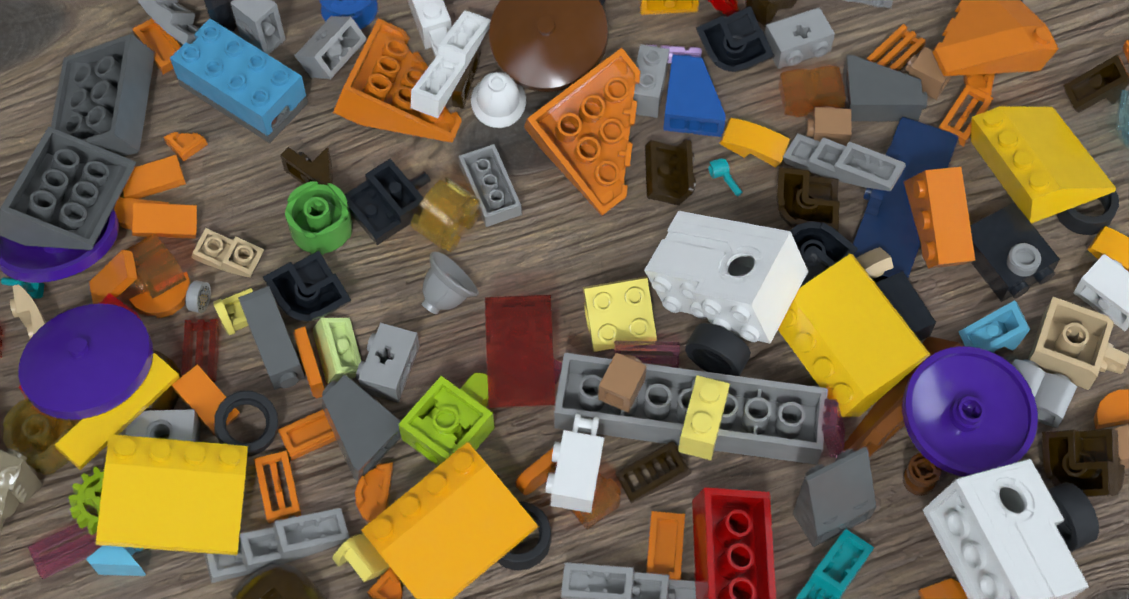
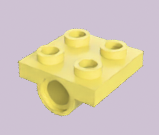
(619, 313)

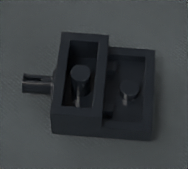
(386, 201)

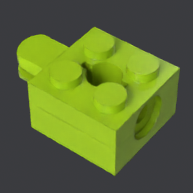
(447, 410)

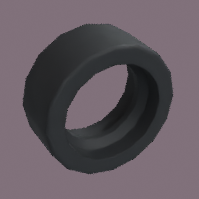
(1091, 225)
(717, 350)
(247, 398)
(1079, 516)
(539, 552)

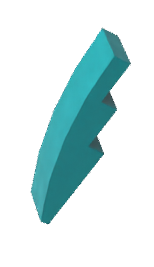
(837, 568)

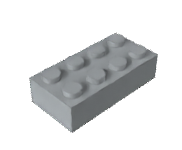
(490, 184)

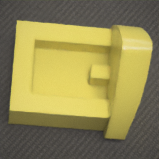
(231, 312)
(362, 557)

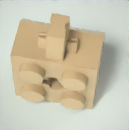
(1076, 343)

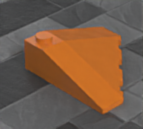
(994, 39)
(381, 88)
(589, 130)

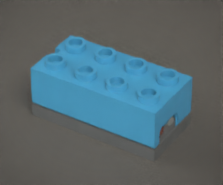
(240, 80)

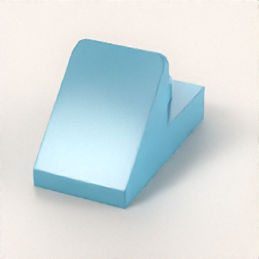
(997, 330)
(115, 561)

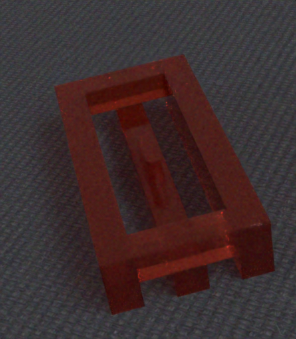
(201, 326)

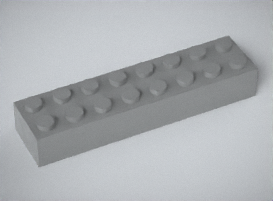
(757, 420)

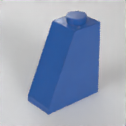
(692, 99)

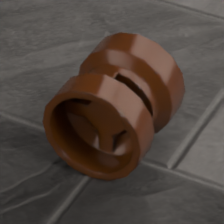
(918, 480)

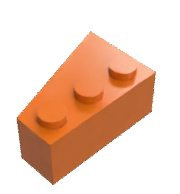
(941, 216)

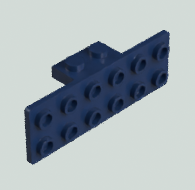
(888, 214)

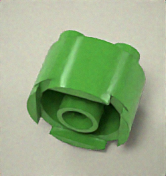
(318, 217)

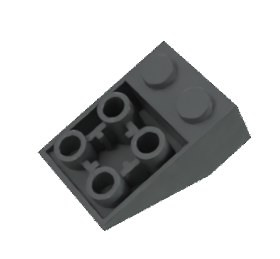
(836, 496)

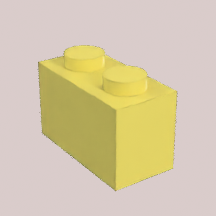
(703, 417)

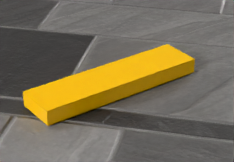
(92, 433)

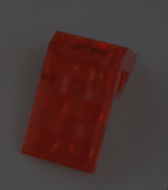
(519, 351)

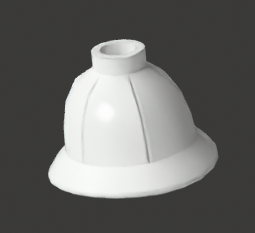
(498, 100)

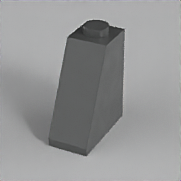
(881, 92)
(271, 338)
(359, 424)

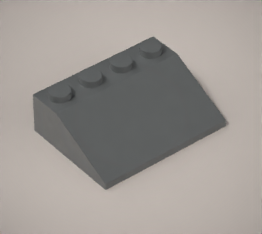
(106, 94)
(64, 193)

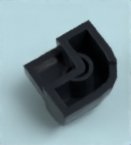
(735, 41)
(820, 247)
(307, 288)

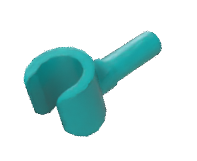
(721, 168)
(35, 290)

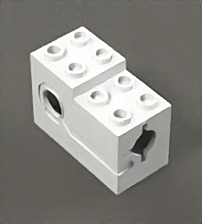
(728, 273)
(1005, 536)

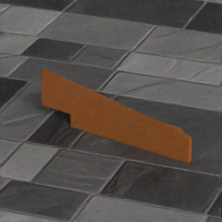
(886, 415)

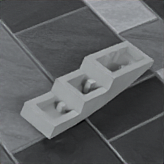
(172, 18)
(847, 163)
(280, 544)
(615, 582)

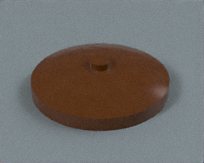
(548, 41)

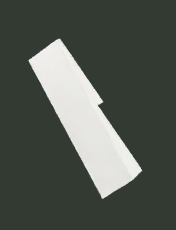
(447, 68)

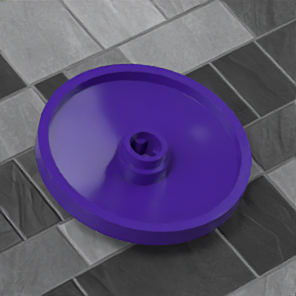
(51, 264)
(85, 361)
(969, 411)

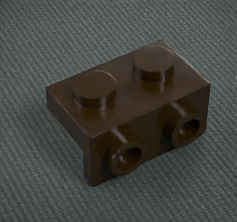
(669, 171)

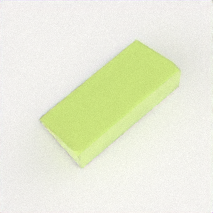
(336, 348)

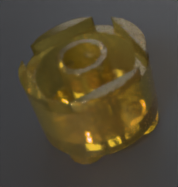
(446, 213)
(35, 436)

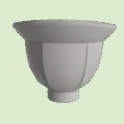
(445, 284)

